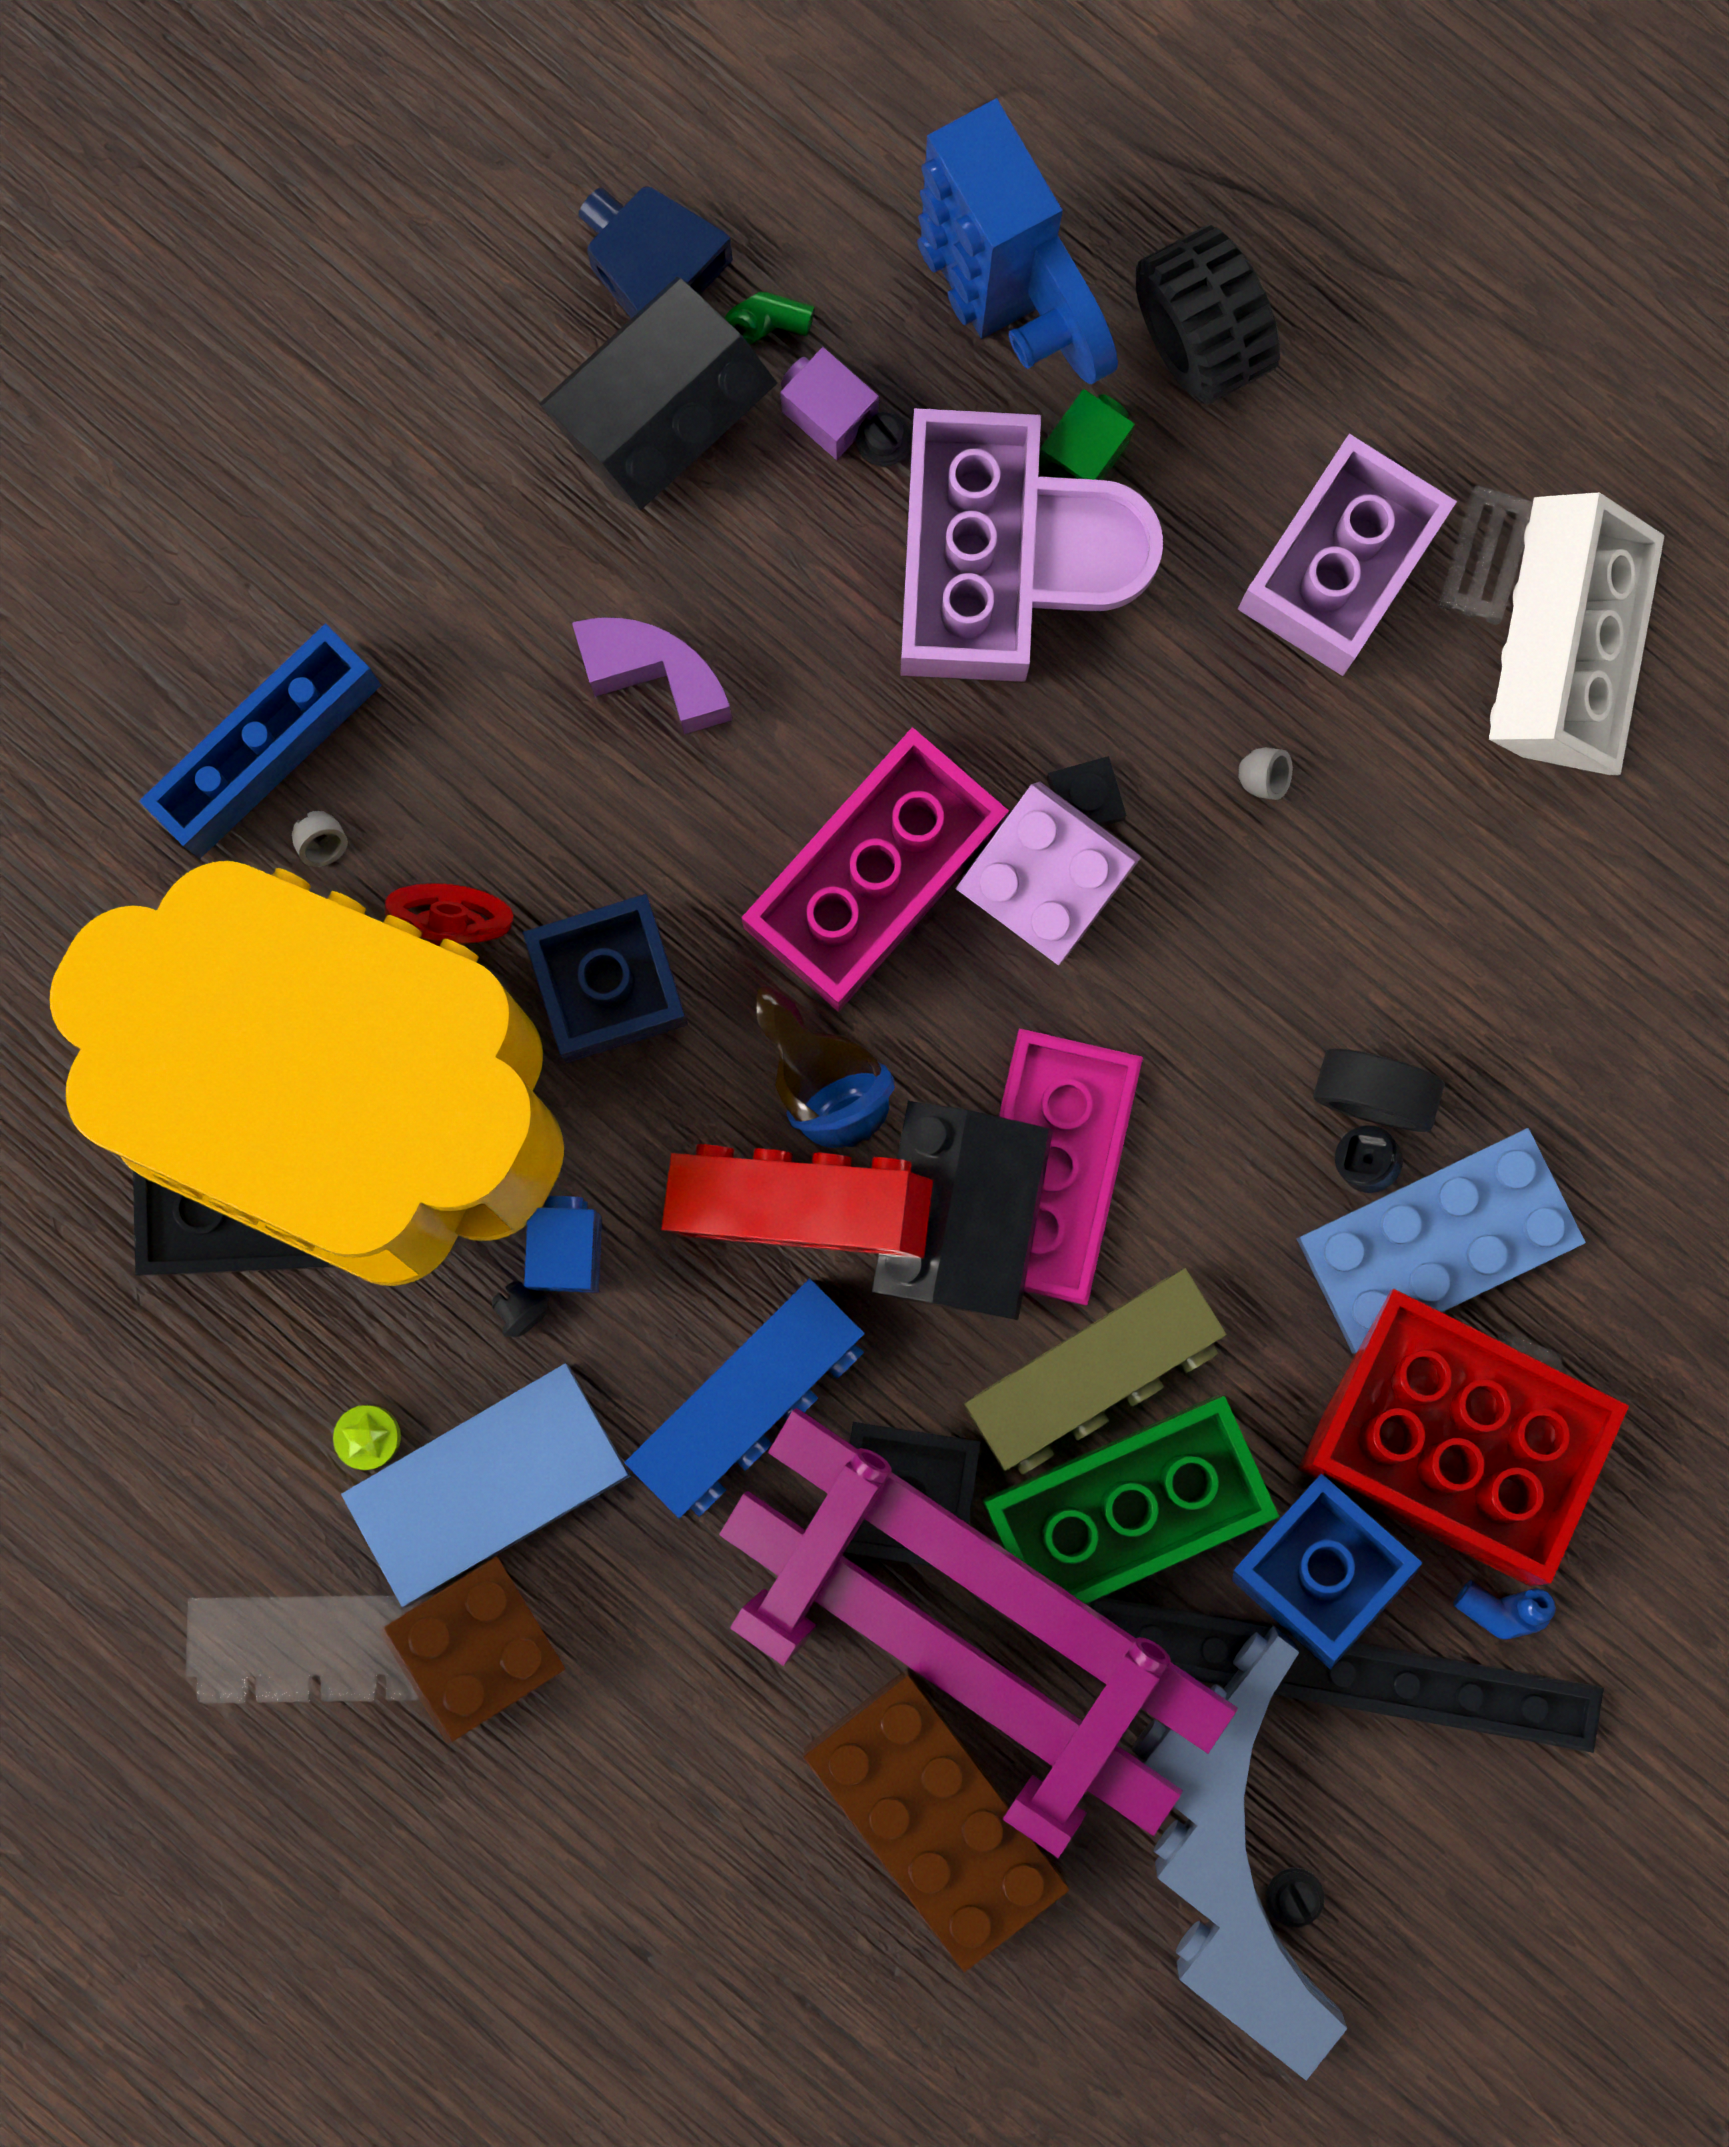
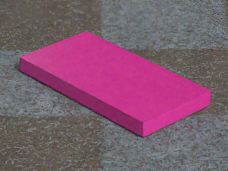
(1087, 1103)

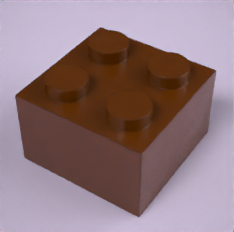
(472, 1650)

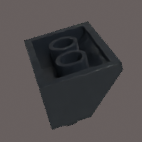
(658, 394)
(980, 1213)

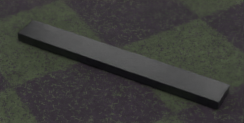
(1379, 1678)

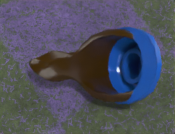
(825, 1080)

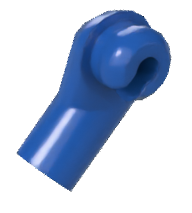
(1506, 1616)

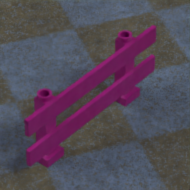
(1080, 1751)

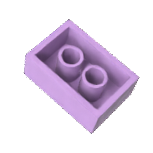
(1346, 554)

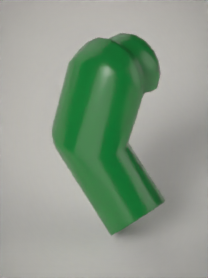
(767, 312)

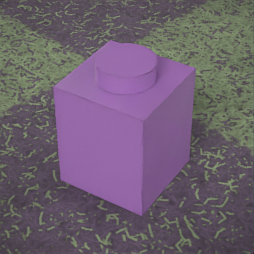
(827, 401)

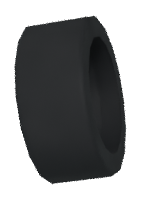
(1379, 1090)

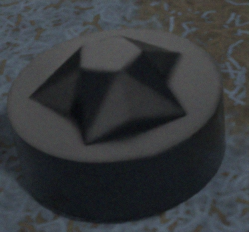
(1368, 1159)

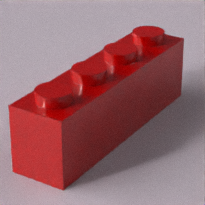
(798, 1203)

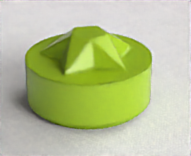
(366, 1437)

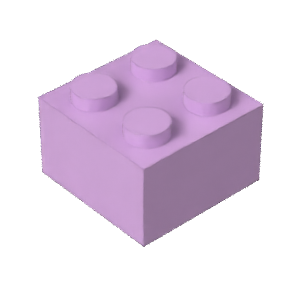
(1048, 872)

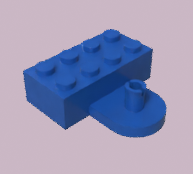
(998, 244)

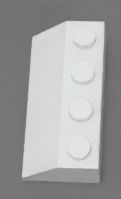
(1576, 633)

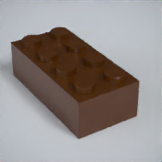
(934, 1820)

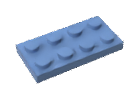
(1443, 1235)

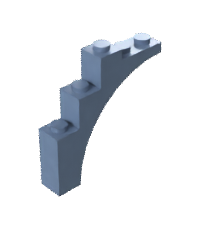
(1235, 1956)

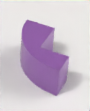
(633, 652)

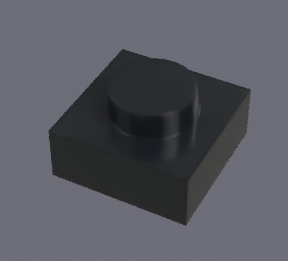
(1091, 790)

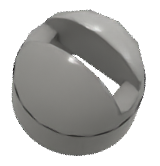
(1266, 773)
(322, 852)

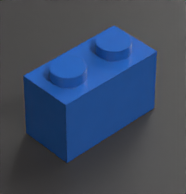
(563, 1246)

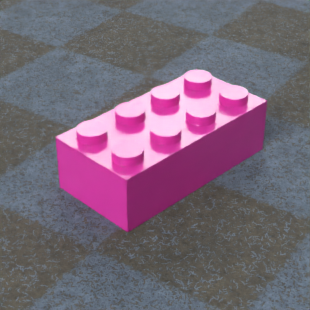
(875, 869)

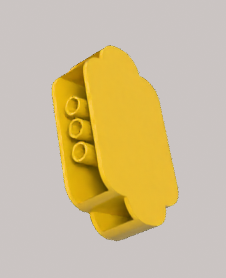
(308, 1070)

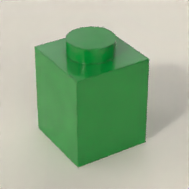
(1087, 439)

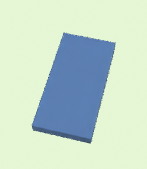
(485, 1485)

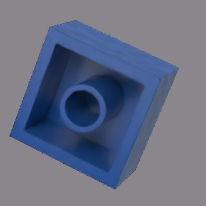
(1326, 1571)

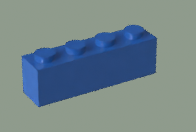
(261, 742)
(744, 1399)

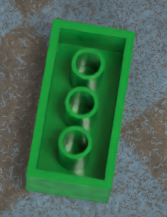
(1136, 1503)

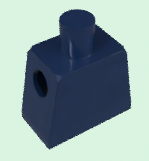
(650, 245)

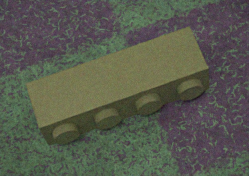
(1094, 1370)

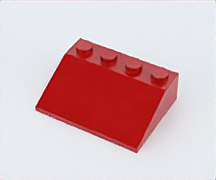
(1465, 1439)

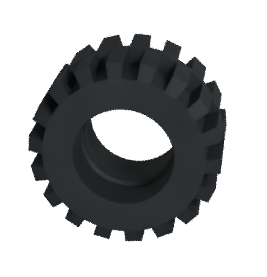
(1207, 314)

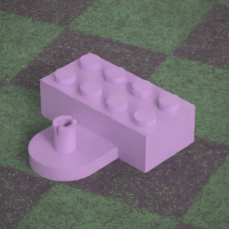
(1002, 541)

